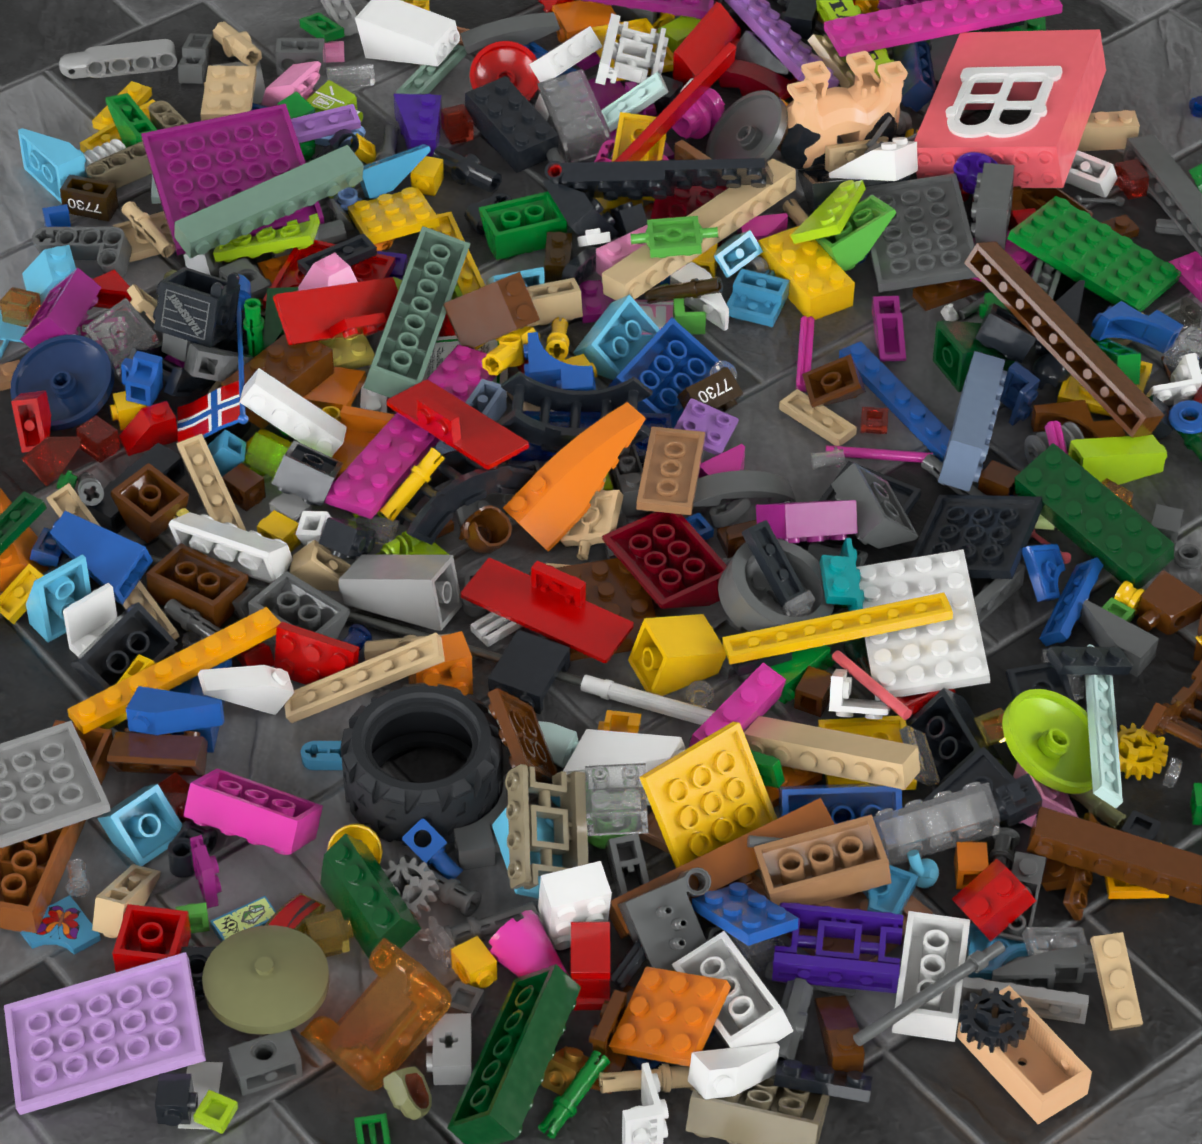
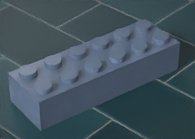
(973, 422)

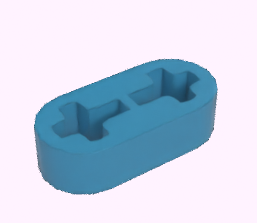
(327, 756)

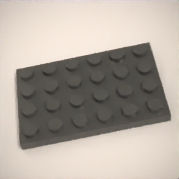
(925, 237)

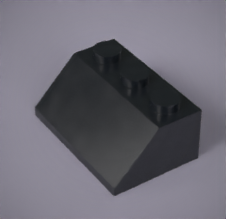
(119, 645)
(949, 732)

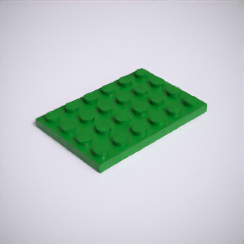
(1094, 253)

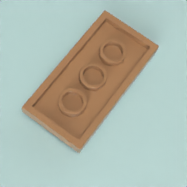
(671, 470)

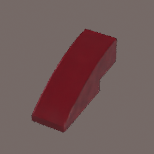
(753, 78)

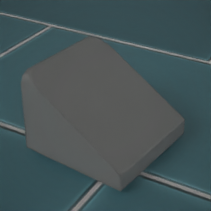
(337, 212)

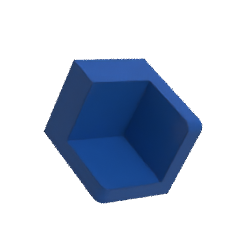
(56, 216)

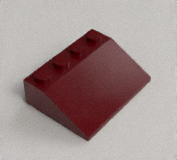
(668, 560)

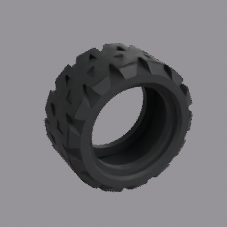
(421, 718)

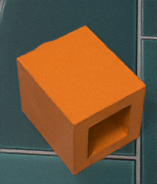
(969, 861)

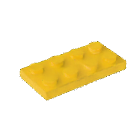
(628, 129)

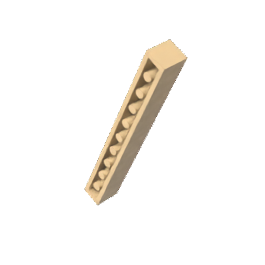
(726, 211)

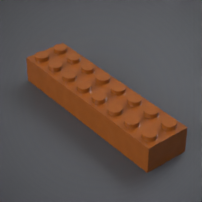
(36, 865)

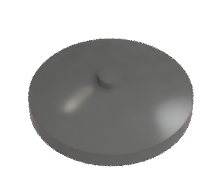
(749, 128)

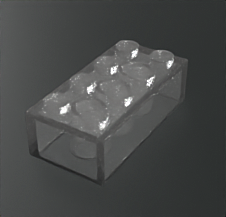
(575, 115)
(938, 822)

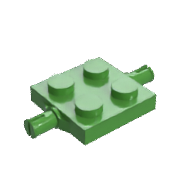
(674, 236)

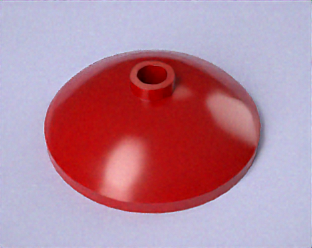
(507, 60)

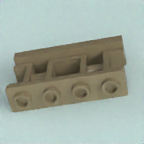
(569, 824)

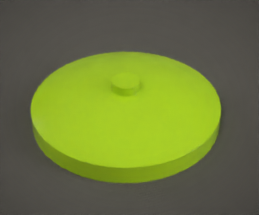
(1050, 739)

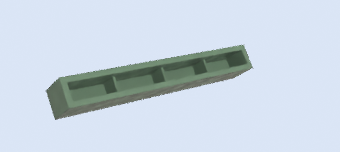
(268, 201)

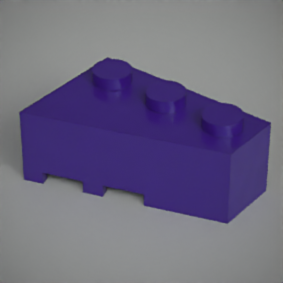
(419, 119)

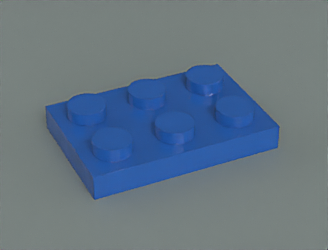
(744, 913)

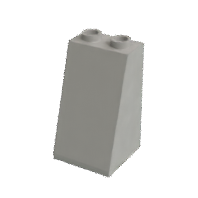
(404, 587)

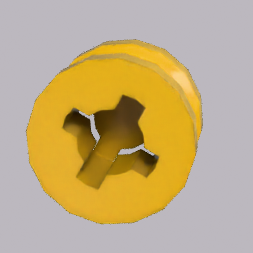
(1129, 595)

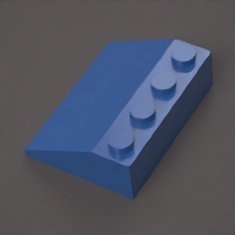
(667, 367)

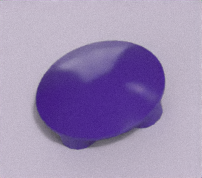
(967, 169)

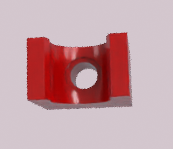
(591, 963)

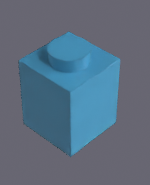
(227, 451)

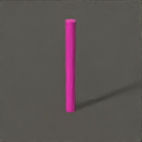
(881, 454)

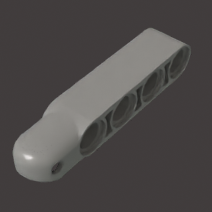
(120, 59)

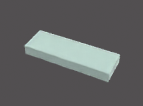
(635, 100)

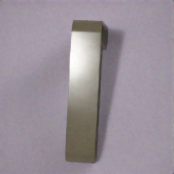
(132, 162)

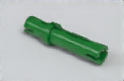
(254, 326)
(566, 1104)

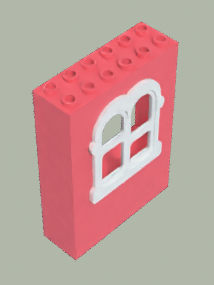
(1014, 70)

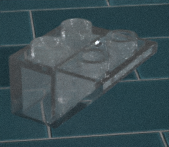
(616, 799)

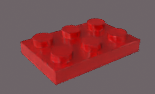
(311, 655)

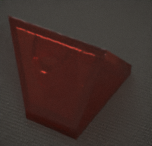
(51, 457)

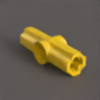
(508, 352)

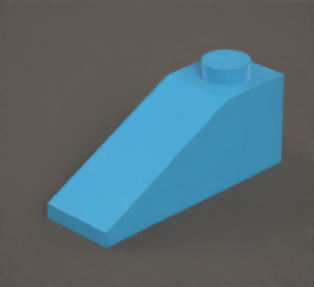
(388, 172)

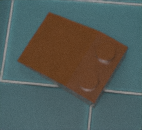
(491, 311)

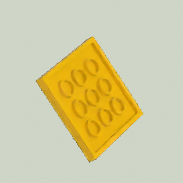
(708, 795)

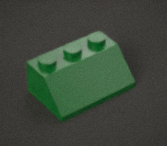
(521, 224)

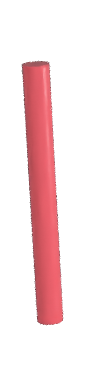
(872, 685)

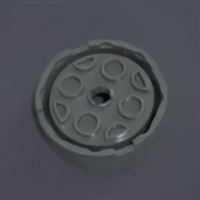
(745, 589)

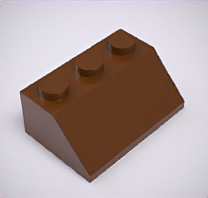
(196, 583)
(158, 753)

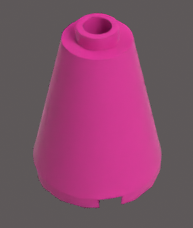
(524, 946)

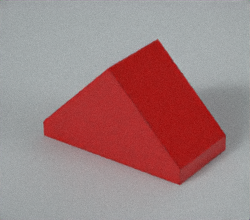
(112, 289)

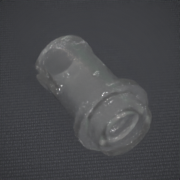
(827, 459)
(78, 884)

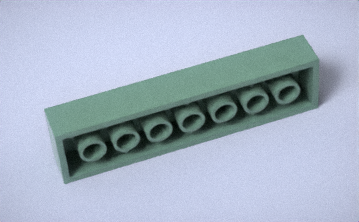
(417, 313)

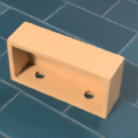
(1051, 1073)

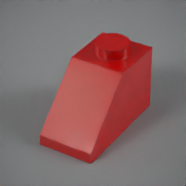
(32, 418)
(149, 427)

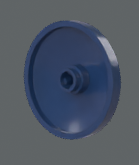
(74, 375)

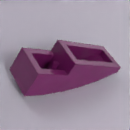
(888, 328)

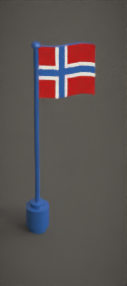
(221, 406)

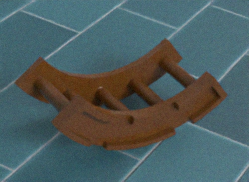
(1168, 717)

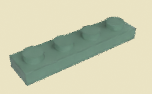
(428, 76)

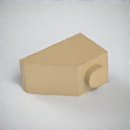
(318, 567)

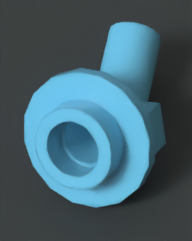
(925, 868)

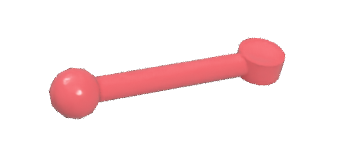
(1065, 555)

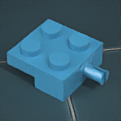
(758, 297)

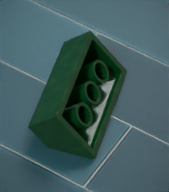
(366, 895)

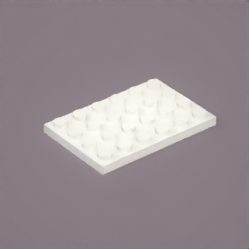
(933, 654)

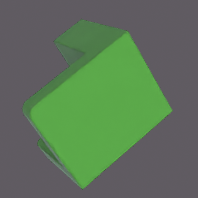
(692, 321)

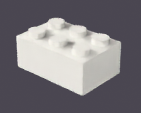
(572, 896)

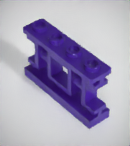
(841, 968)

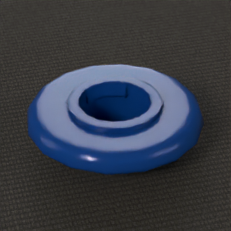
(1184, 409)

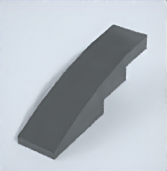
(516, 29)
(1047, 968)

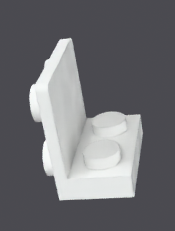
(1184, 382)
(89, 618)
(844, 706)
(647, 1122)

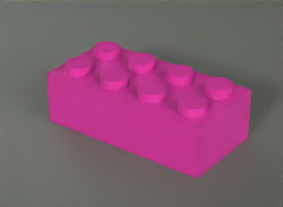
(253, 811)

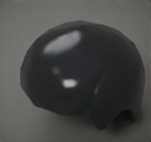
(1049, 371)

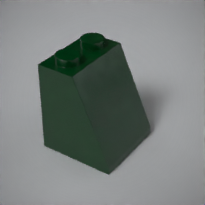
(955, 349)

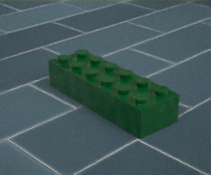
(1095, 517)
(515, 1057)

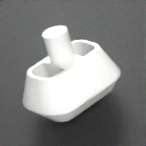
(949, 313)

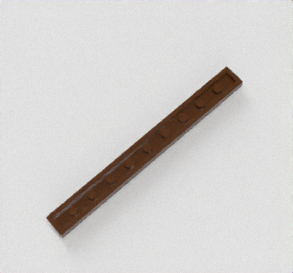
(939, 294)

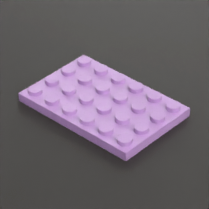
(103, 1033)

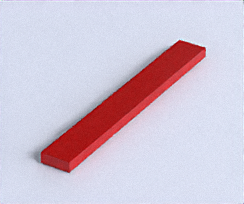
(680, 105)

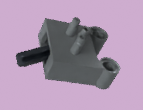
(663, 926)

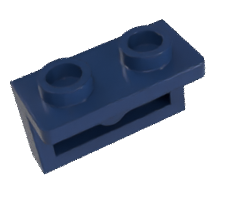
(1019, 392)

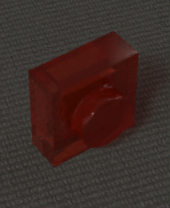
(874, 420)

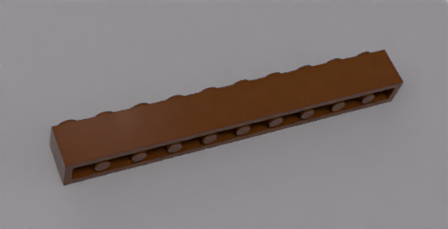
(1064, 339)

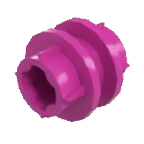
(701, 116)

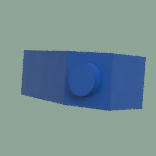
(168, 712)

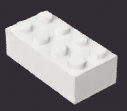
(930, 951)
(750, 1011)

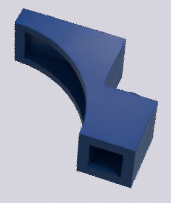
(1127, 323)
(553, 372)

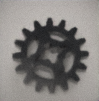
(994, 1020)

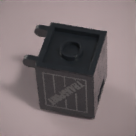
(197, 306)

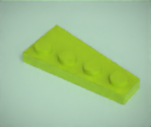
(831, 214)
(270, 240)

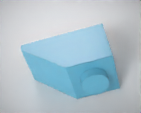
(737, 252)

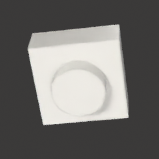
(593, 237)

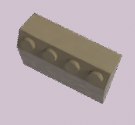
(760, 1115)

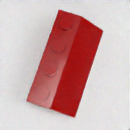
(704, 43)

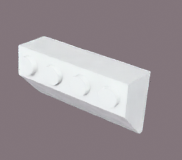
(235, 547)

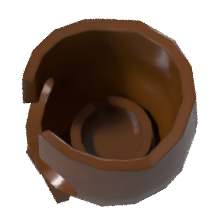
(486, 530)

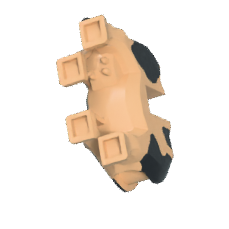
(852, 113)

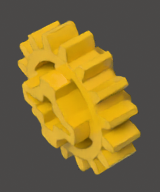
(1140, 752)

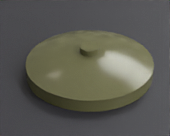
(265, 979)

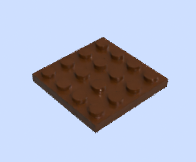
(615, 590)

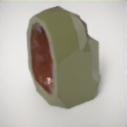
(409, 1092)

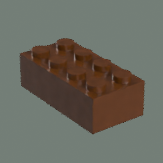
(296, 366)

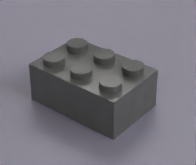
(992, 204)

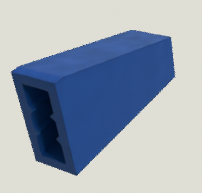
(107, 554)

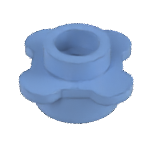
(347, 197)

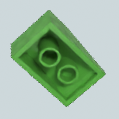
(859, 233)

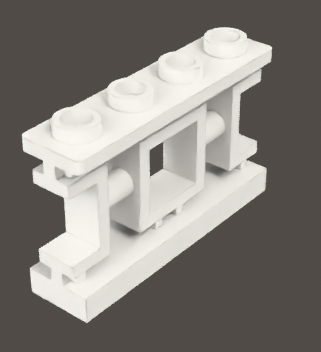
(632, 43)

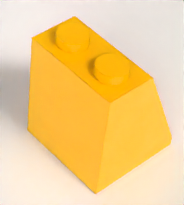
(675, 653)

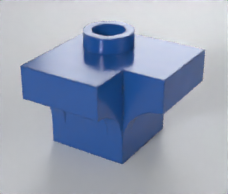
(142, 378)

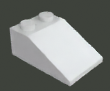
(887, 163)

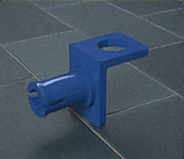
(434, 852)

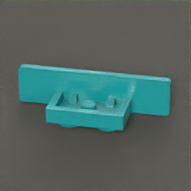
(842, 578)

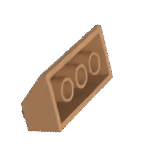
(824, 863)

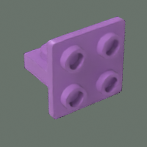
(715, 423)

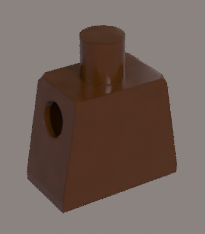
(1168, 605)

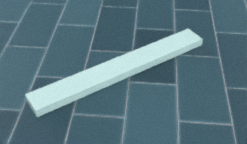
(1103, 738)

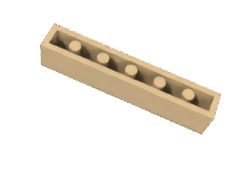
(835, 752)

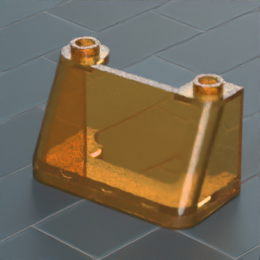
(384, 1020)

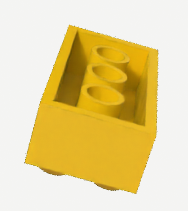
(816, 280)

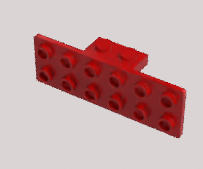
(336, 310)
(457, 424)
(549, 605)

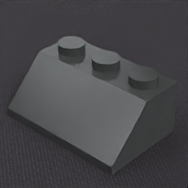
(879, 513)
(301, 606)

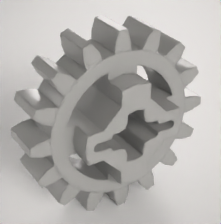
(418, 891)

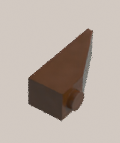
(837, 1032)

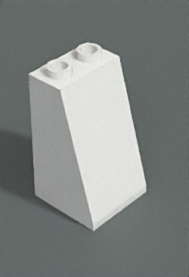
(405, 33)
(614, 747)

